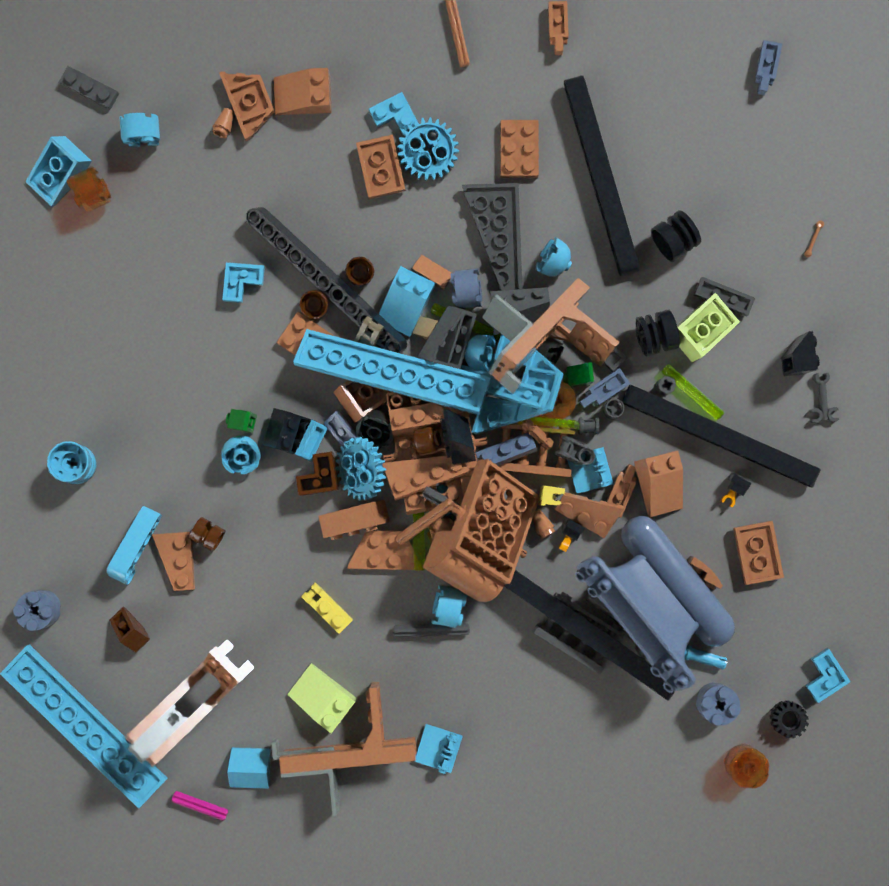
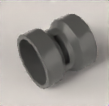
(613, 408)

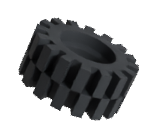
(799, 724)

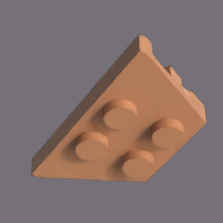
(248, 101)
(382, 551)

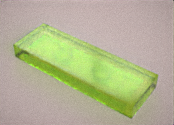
(554, 423)

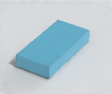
(311, 440)

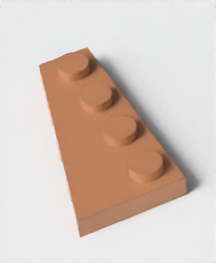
(415, 475)

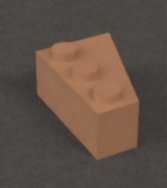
(354, 519)

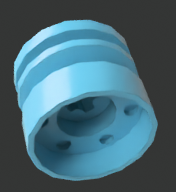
(63, 455)

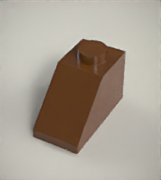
(129, 630)

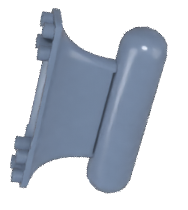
(658, 601)

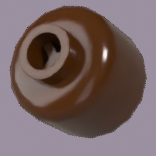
(426, 440)

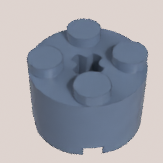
(467, 288)
(47, 614)
(707, 703)

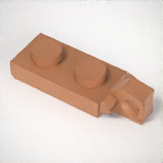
(558, 24)
(622, 488)

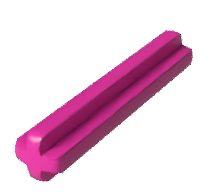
(199, 805)

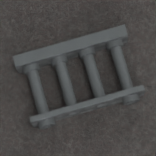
(578, 651)

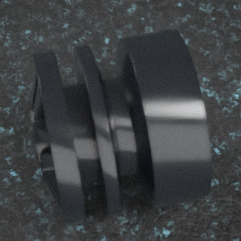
(675, 236)
(657, 333)

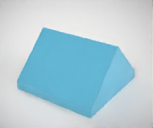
(249, 767)

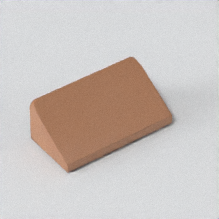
(432, 272)

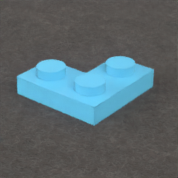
(395, 109)
(236, 276)
(831, 677)

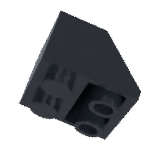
(801, 356)
(285, 430)
(458, 438)

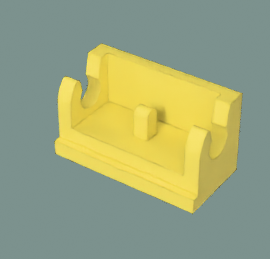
(546, 495)

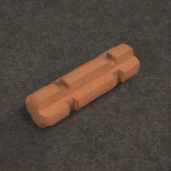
(537, 434)

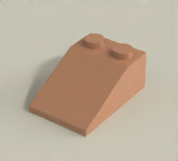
(303, 92)
(360, 398)
(661, 483)

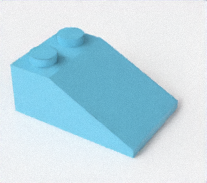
(54, 166)
(406, 300)

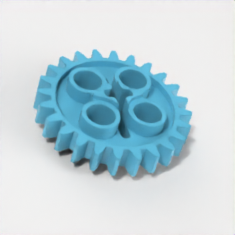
(443, 142)
(360, 468)

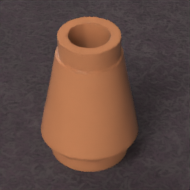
(223, 124)
(542, 524)

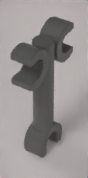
(823, 413)

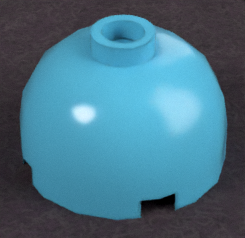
(555, 258)
(479, 352)
(240, 454)

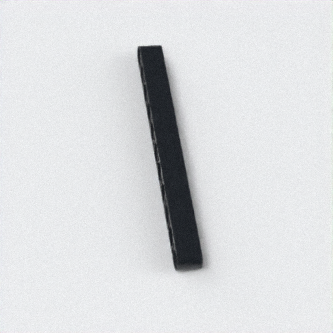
(601, 175)
(276, 238)
(721, 436)
(587, 632)

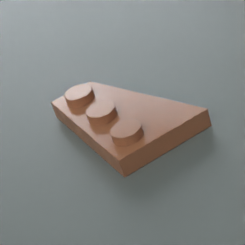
(591, 514)
(177, 557)

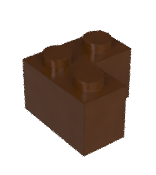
(324, 478)

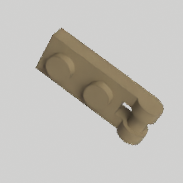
(367, 337)

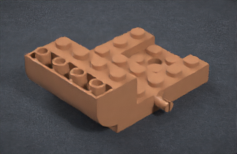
(406, 417)
(486, 535)

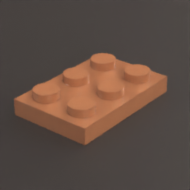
(519, 148)
(380, 166)
(295, 331)
(758, 552)

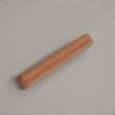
(457, 33)
(424, 522)

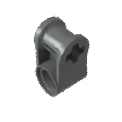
(572, 450)

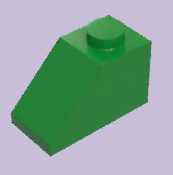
(579, 375)
(241, 420)

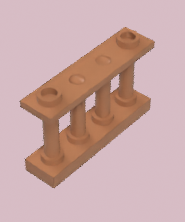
(541, 467)

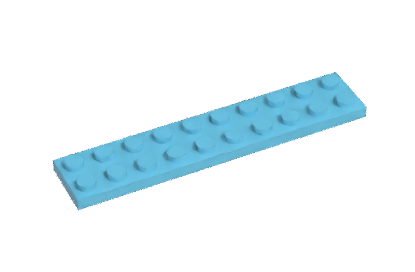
(392, 371)
(82, 725)

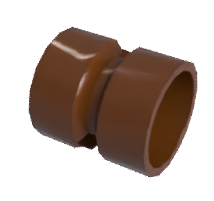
(207, 534)

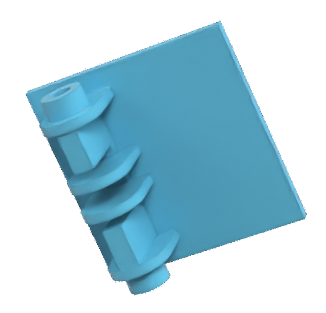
(592, 475)
(438, 748)

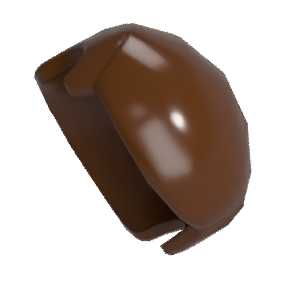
(360, 270)
(313, 304)

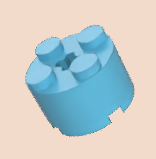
(138, 129)
(448, 606)

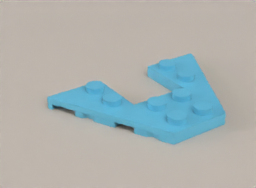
(500, 412)

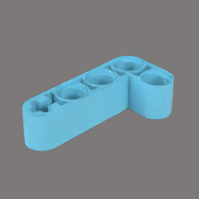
(133, 544)

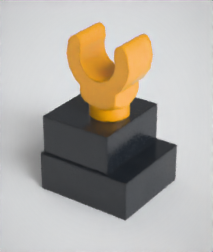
(737, 486)
(572, 531)

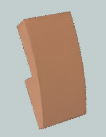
(708, 575)

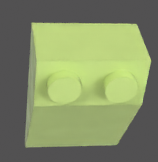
(705, 327)
(322, 698)

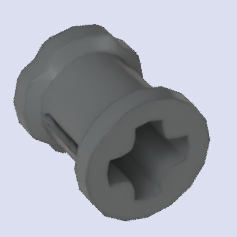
(663, 391)
(588, 426)

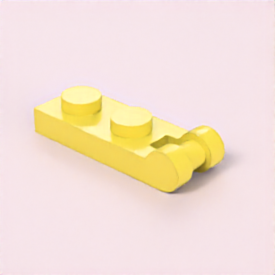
(327, 608)

